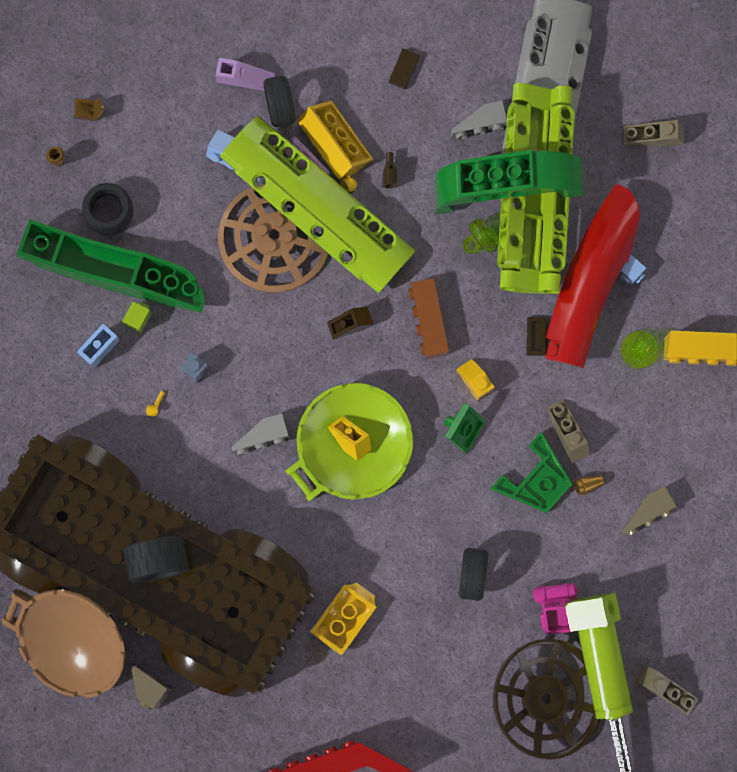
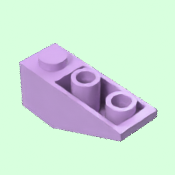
(241, 74)

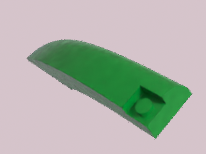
(110, 267)

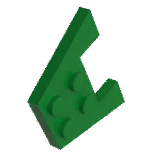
(544, 483)

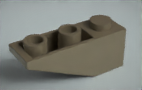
(655, 134)
(568, 431)
(652, 506)
(666, 690)

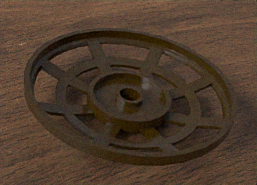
(534, 706)

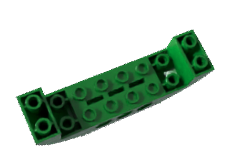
(507, 177)

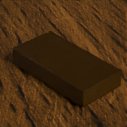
(404, 68)
(536, 336)

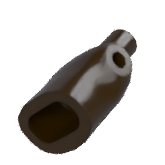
(389, 172)

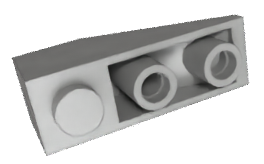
(486, 118)
(265, 432)

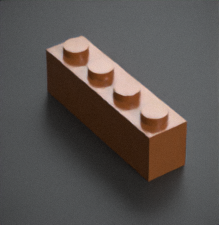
(429, 319)

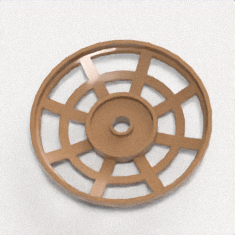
(266, 246)

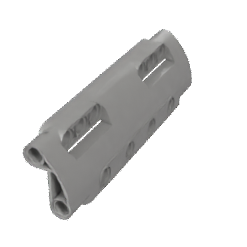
(562, 63)

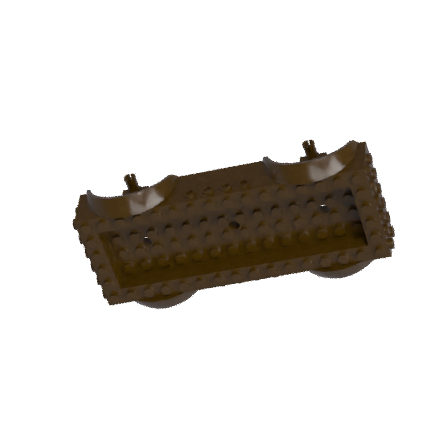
(181, 611)

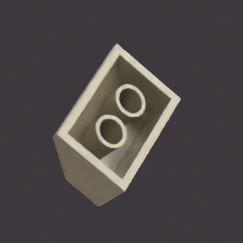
(149, 688)

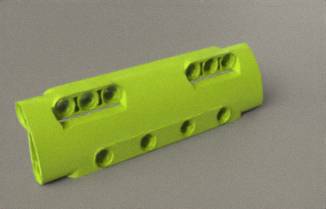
(317, 203)
(524, 222)

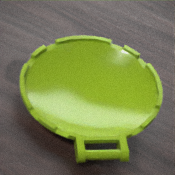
(333, 468)

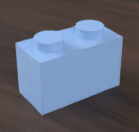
(98, 345)

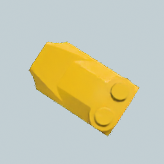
(344, 617)

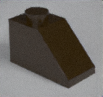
(350, 322)

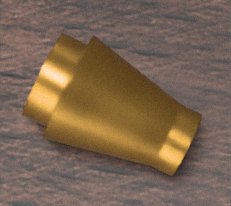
(54, 153)
(585, 485)

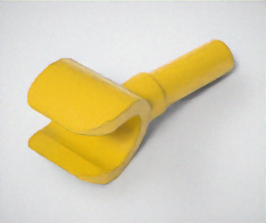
(152, 410)

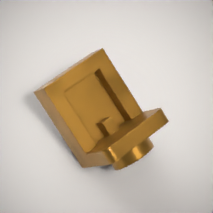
(88, 109)

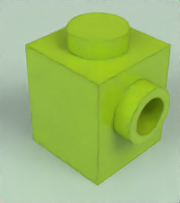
(137, 316)

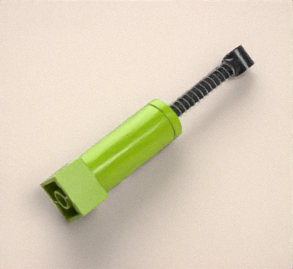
(604, 665)

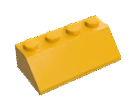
(334, 139)
(701, 347)

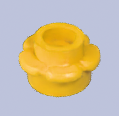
(348, 183)

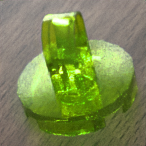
(484, 238)
(639, 350)

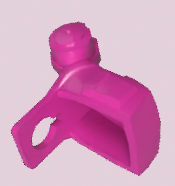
(553, 601)

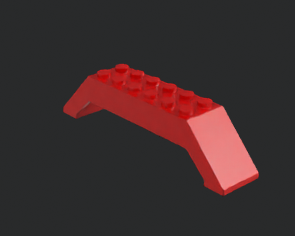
(346, 759)

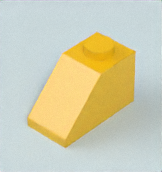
(475, 379)
(350, 438)

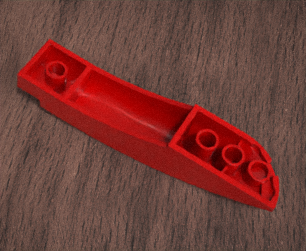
(592, 276)

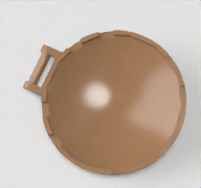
(67, 641)

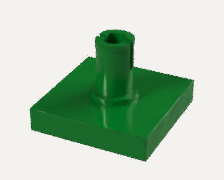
(464, 428)

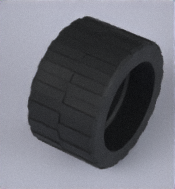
(156, 559)

